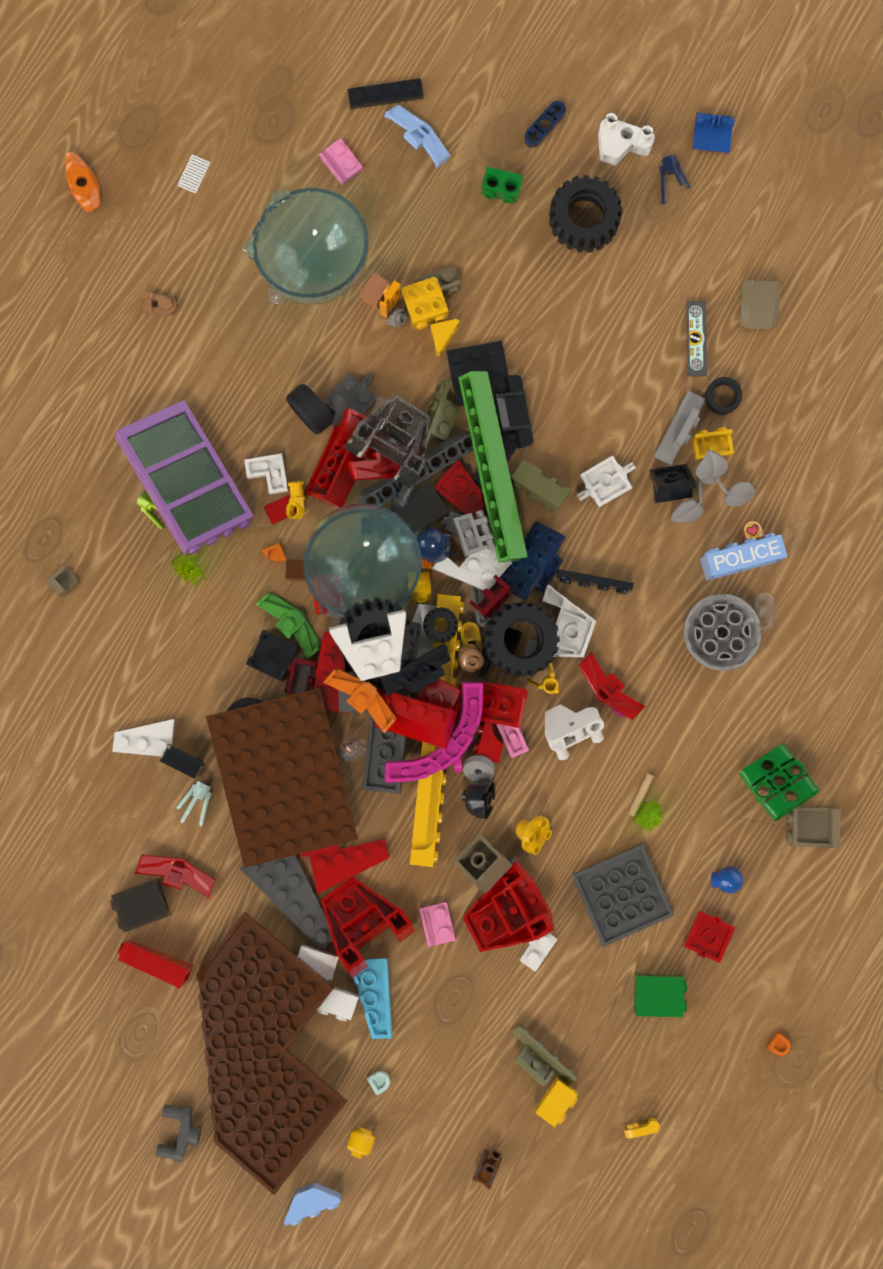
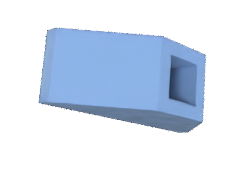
(310, 1202)

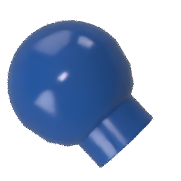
(727, 879)

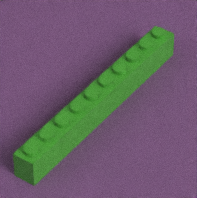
(492, 466)

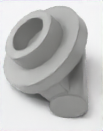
(397, 317)

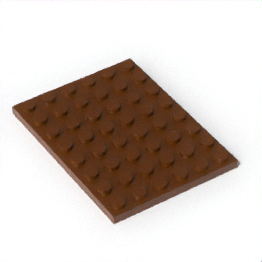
(282, 777)

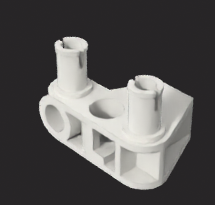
(614, 146)
(563, 724)

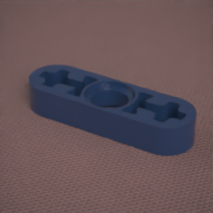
(546, 115)

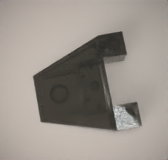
(396, 432)

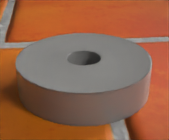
(478, 768)

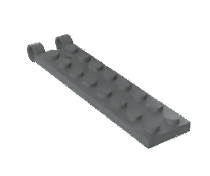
(386, 745)

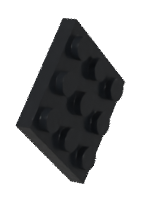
(482, 358)

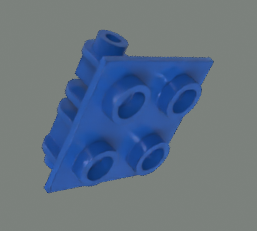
(713, 132)

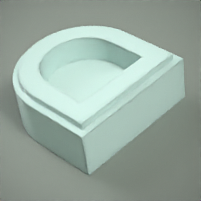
(379, 1081)

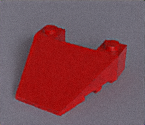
(358, 917)

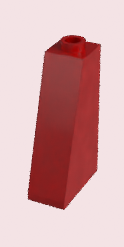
(155, 963)

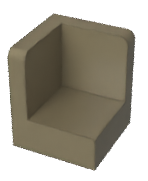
(63, 581)

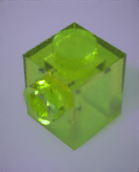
(649, 816)

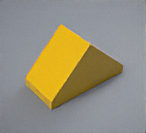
(443, 333)

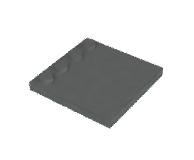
(622, 895)

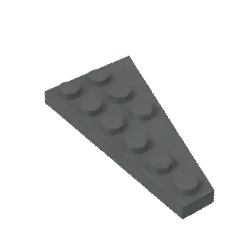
(291, 892)

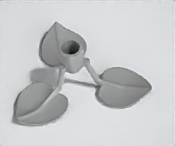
(707, 471)

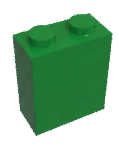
(659, 995)

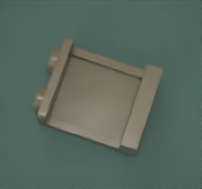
(814, 827)

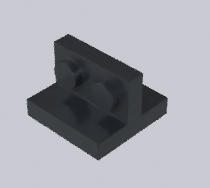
(672, 483)

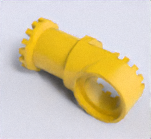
(297, 499)

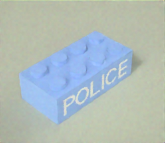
(743, 557)

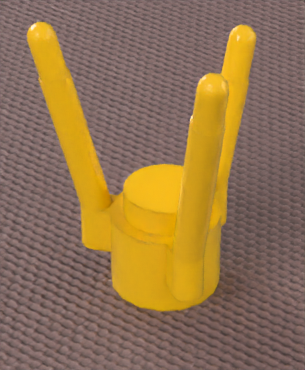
(548, 683)

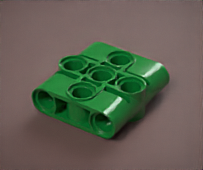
(760, 779)

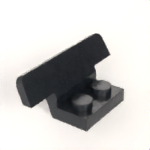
(513, 411)

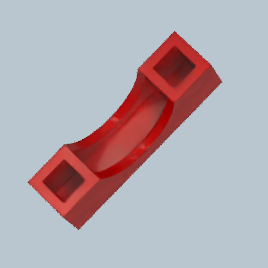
(489, 744)

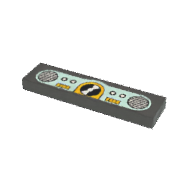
(696, 339)

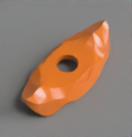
(89, 195)

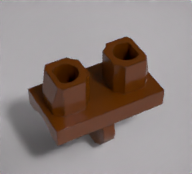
(487, 1167)

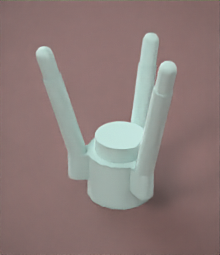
(199, 791)

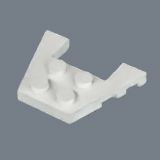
(477, 568)
(573, 625)
(374, 655)

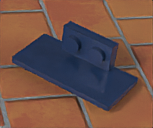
(539, 565)

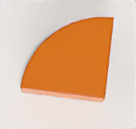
(275, 553)

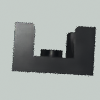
(272, 656)

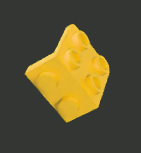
(425, 303)

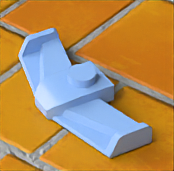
(419, 134)

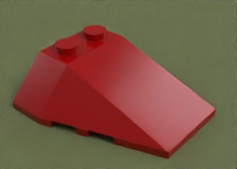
(509, 912)

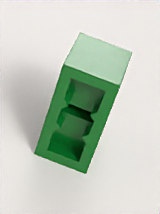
(503, 180)

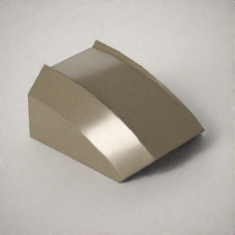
(759, 304)

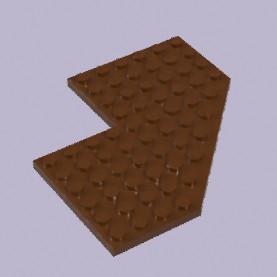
(262, 1096)

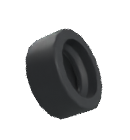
(737, 395)

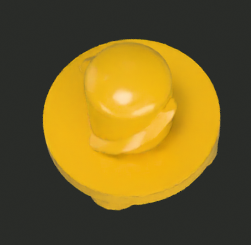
(533, 833)

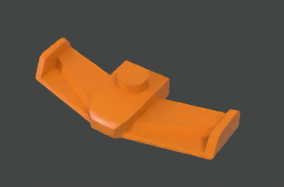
(362, 697)

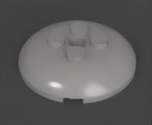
(735, 618)

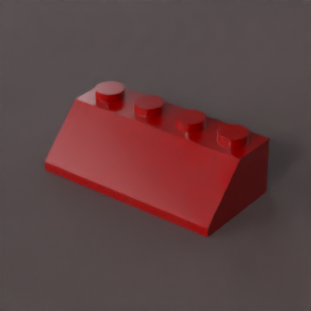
(332, 477)
(420, 719)

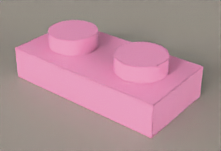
(513, 740)

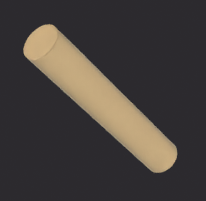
(640, 795)

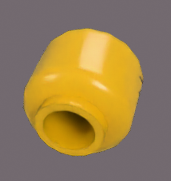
(360, 1142)

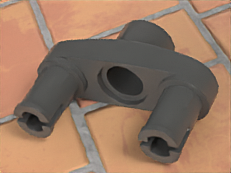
(187, 1133)

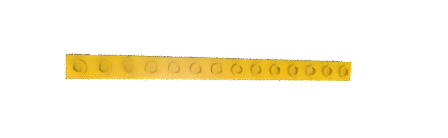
(429, 788)

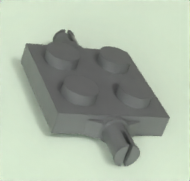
(352, 395)

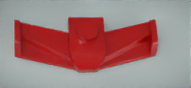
(378, 468)
(609, 688)
(176, 873)

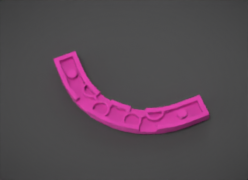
(459, 741)

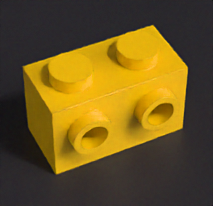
(556, 1102)

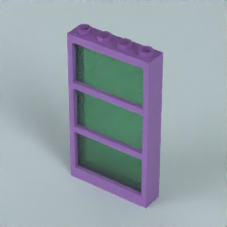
(184, 477)

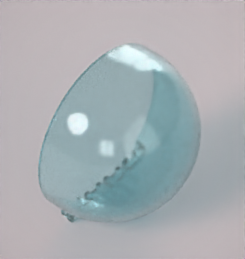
(309, 245)
(359, 556)

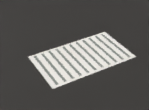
(193, 174)

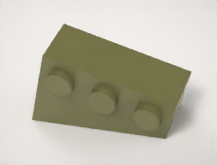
(539, 487)

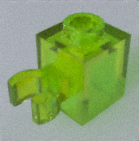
(187, 568)

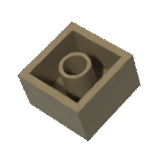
(482, 863)

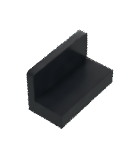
(181, 761)

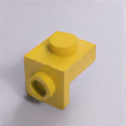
(423, 589)

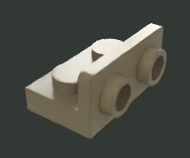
(447, 280)

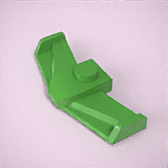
(291, 623)

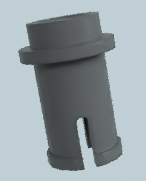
(403, 496)

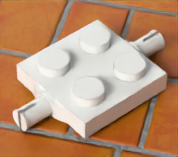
(606, 481)

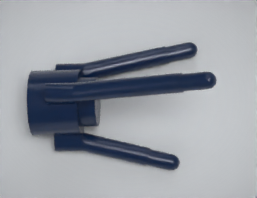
(671, 166)

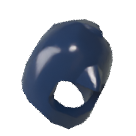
(433, 543)

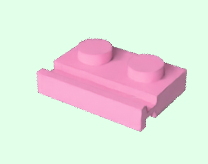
(341, 161)
(437, 924)

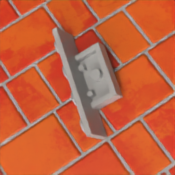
(679, 428)

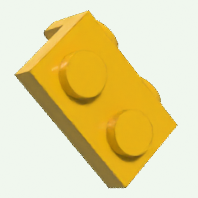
(717, 441)

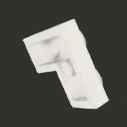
(270, 467)
(537, 951)

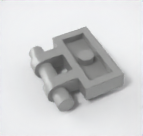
(468, 534)

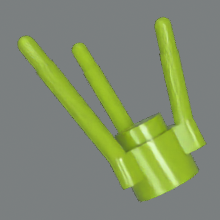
(147, 504)

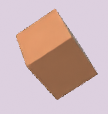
(373, 290)

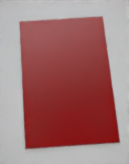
(277, 510)

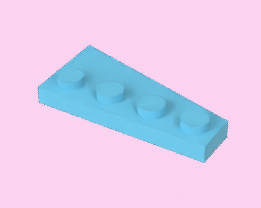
(375, 996)

